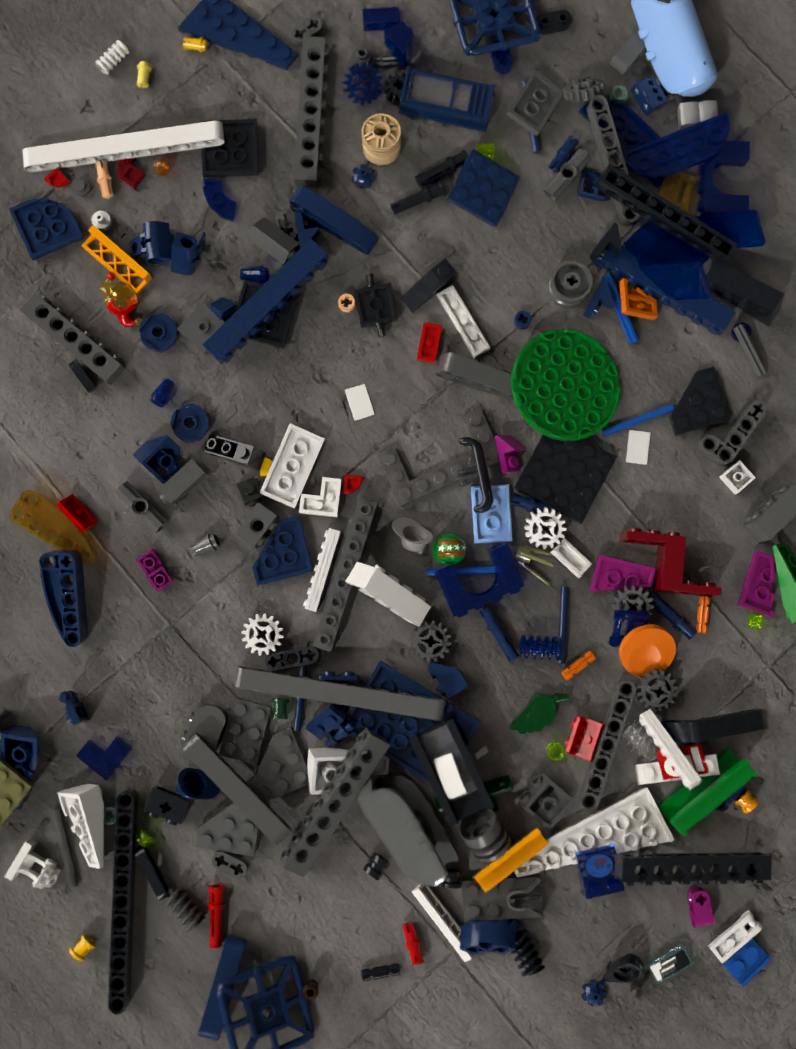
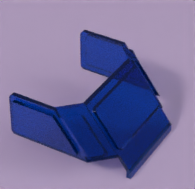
(679, 267)

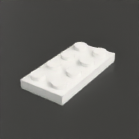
(292, 466)

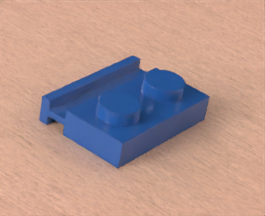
(746, 962)

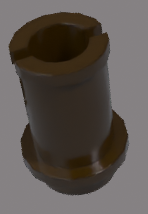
(311, 994)

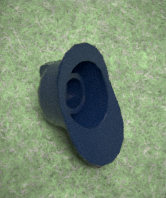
(195, 785)

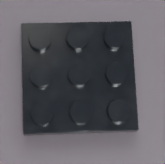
(238, 153)
(277, 330)

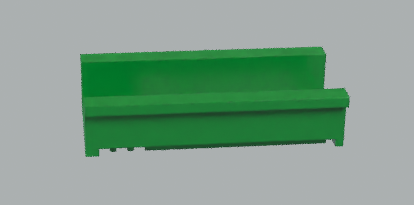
(688, 806)

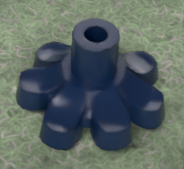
(363, 176)
(594, 993)

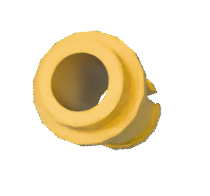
(195, 44)

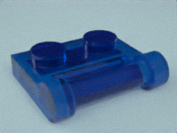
(634, 620)

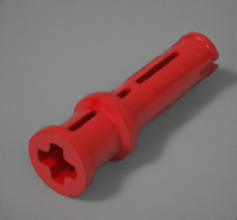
(216, 906)

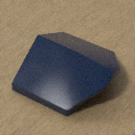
(587, 189)

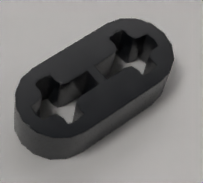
(82, 376)

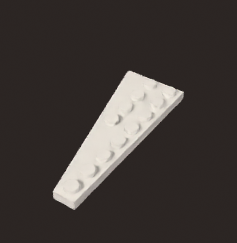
(626, 824)

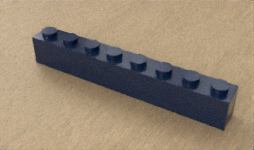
(266, 302)
(703, 312)

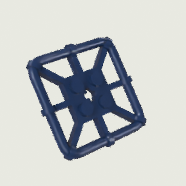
(489, 25)
(271, 998)

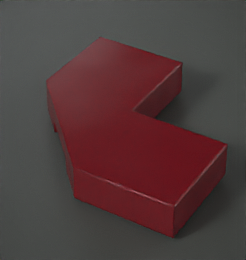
(128, 173)

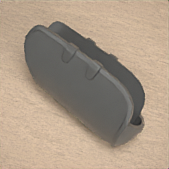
(408, 828)

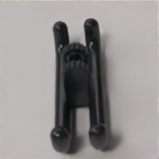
(483, 477)

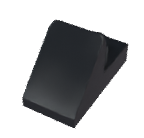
(610, 241)

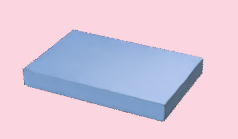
(495, 523)

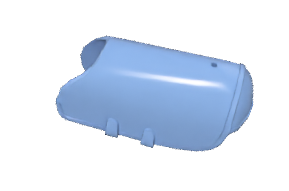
(676, 45)

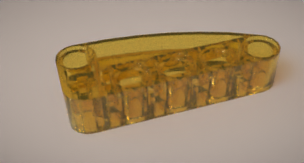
(51, 520)

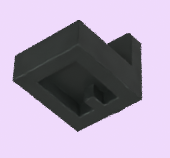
(250, 492)

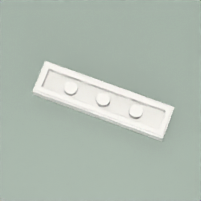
(463, 321)

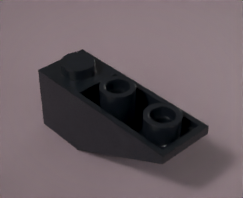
(235, 452)

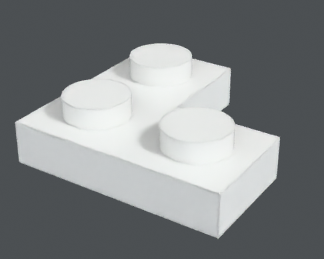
(325, 504)

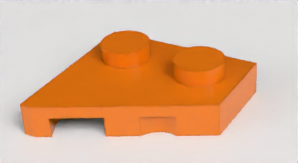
(636, 302)

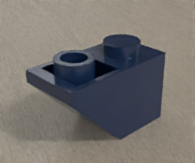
(450, 679)

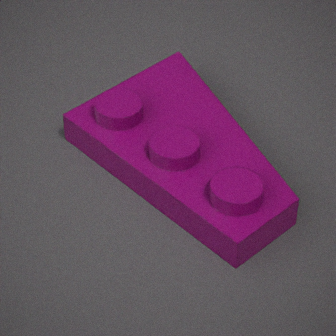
(615, 573)
(758, 585)

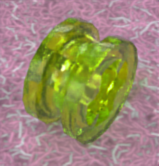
(755, 621)
(555, 745)
(144, 838)

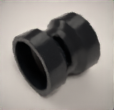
(377, 864)

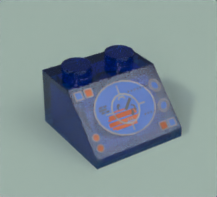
(597, 871)

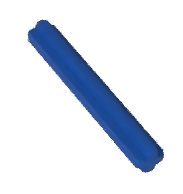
(625, 320)

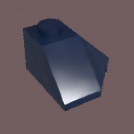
(159, 457)

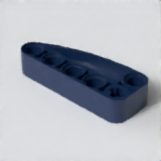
(332, 219)
(58, 593)
(228, 967)

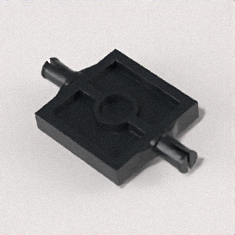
(375, 305)

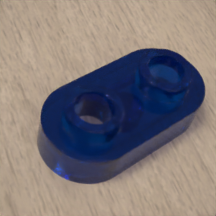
(499, 58)

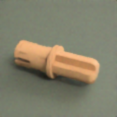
(104, 179)

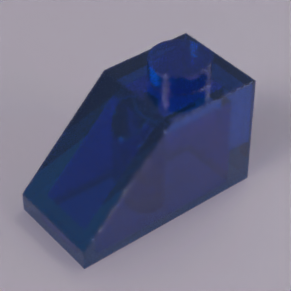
(399, 41)

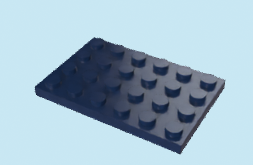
(400, 728)

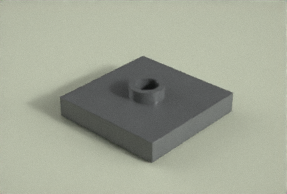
(200, 326)

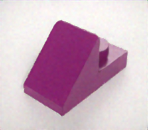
(507, 451)

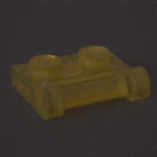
(671, 187)

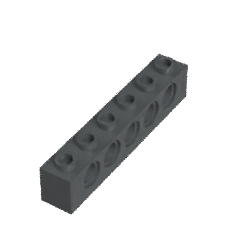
(38, 305)

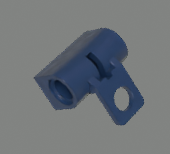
(154, 243)
(186, 253)

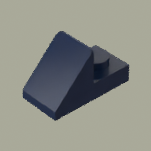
(304, 233)
(601, 297)

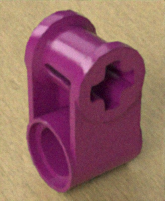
(700, 911)

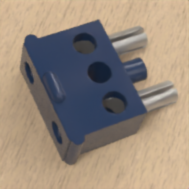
(650, 95)

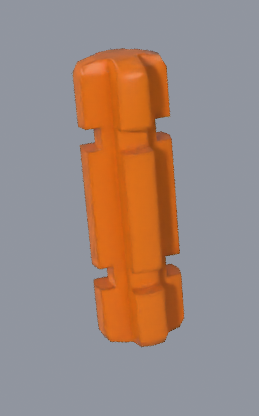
(703, 614)
(578, 665)

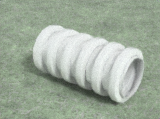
(112, 57)

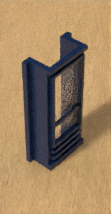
(446, 99)

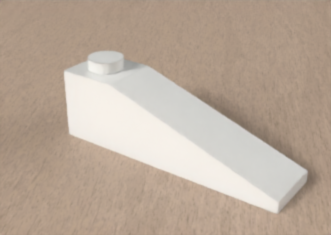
(324, 762)
(86, 812)

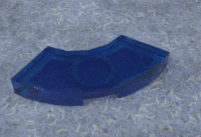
(218, 200)

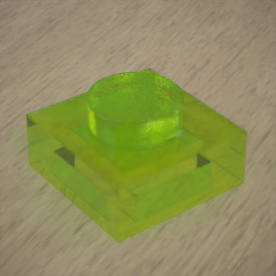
(486, 149)

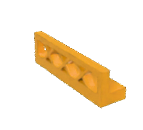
(118, 253)
(511, 860)

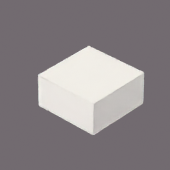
(737, 477)

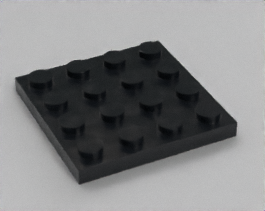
(566, 475)

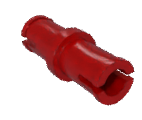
(413, 943)

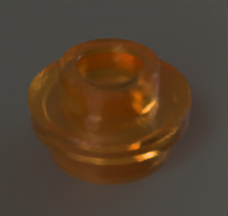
(161, 166)

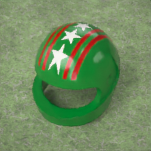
(449, 549)

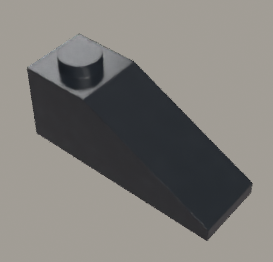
(429, 285)

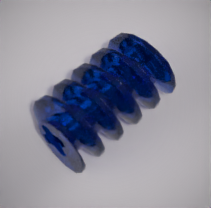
(539, 647)

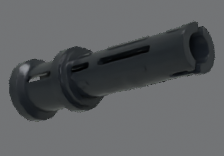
(450, 165)
(426, 195)

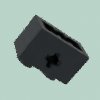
(160, 796)

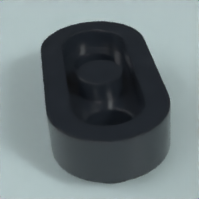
(554, 23)

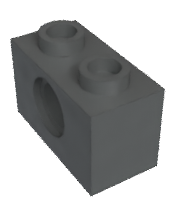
(258, 514)

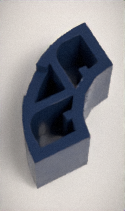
(488, 937)

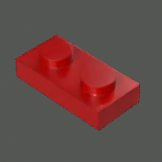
(429, 342)
(77, 513)

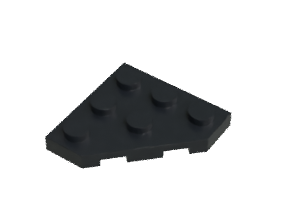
(700, 404)

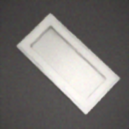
(571, 558)

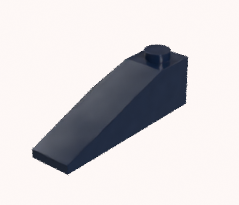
(20, 750)

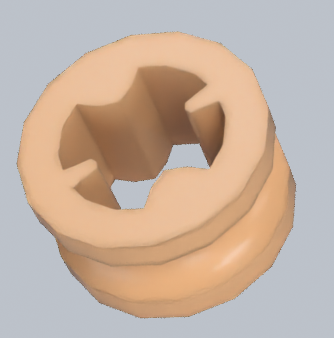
(342, 298)

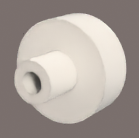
(101, 220)

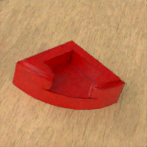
(57, 179)
(352, 483)

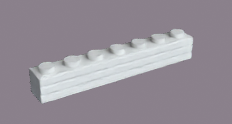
(322, 569)
(669, 749)
(441, 918)

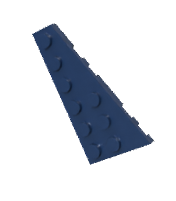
(235, 30)

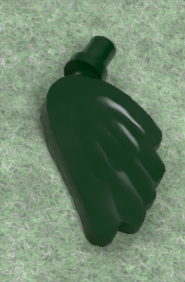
(538, 713)

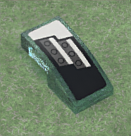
(670, 964)

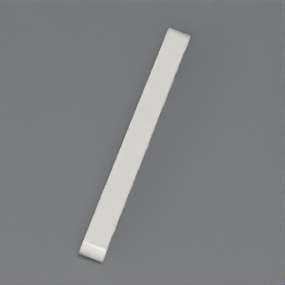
(123, 146)

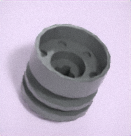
(485, 835)

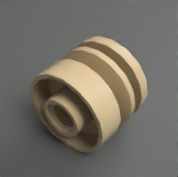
(381, 139)

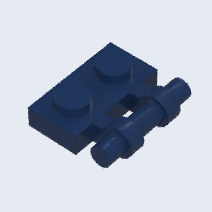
(75, 710)
(326, 721)

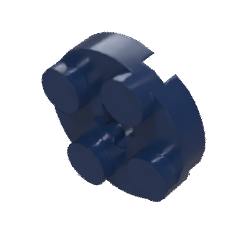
(158, 322)
(184, 414)

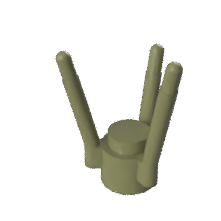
(525, 554)

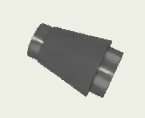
(206, 544)

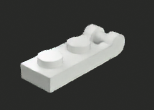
(735, 937)

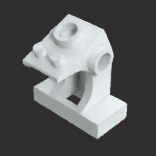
(24, 862)

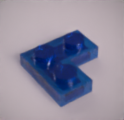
(106, 761)

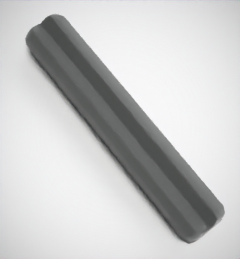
(750, 350)

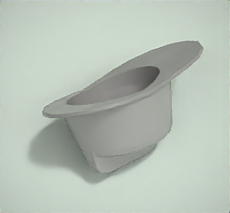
(412, 534)

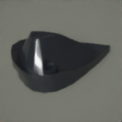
(625, 970)

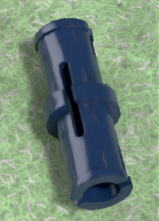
(563, 154)
(529, 504)

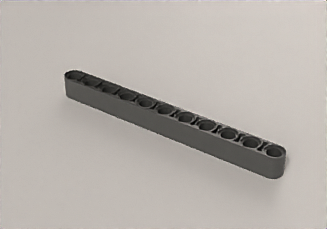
(340, 693)

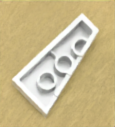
(389, 593)

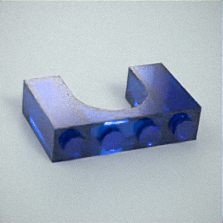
(711, 199)
(506, 581)

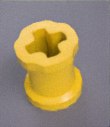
(82, 947)

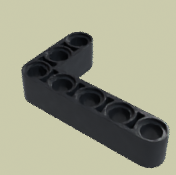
(715, 727)

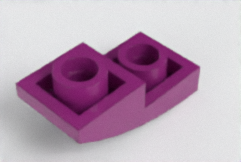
(154, 570)

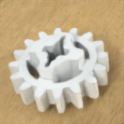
(539, 533)
(255, 640)

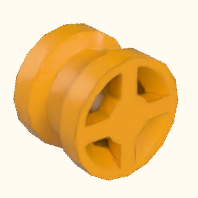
(746, 801)

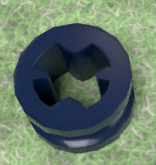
(519, 324)

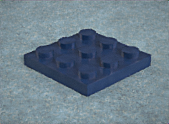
(483, 188)

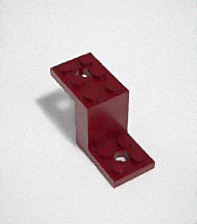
(669, 562)

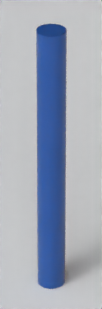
(637, 420)
(465, 570)

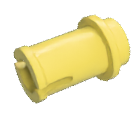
(143, 74)

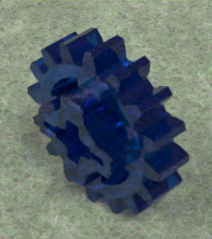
(359, 77)

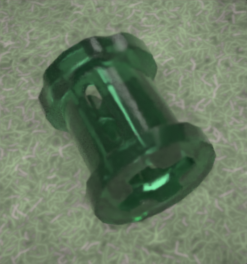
(279, 708)

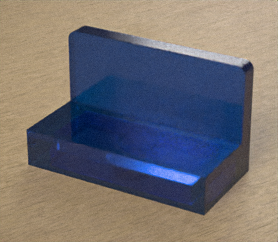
(380, 18)

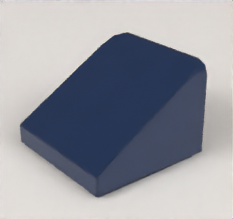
(222, 307)

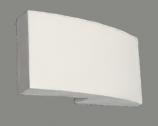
(450, 776)

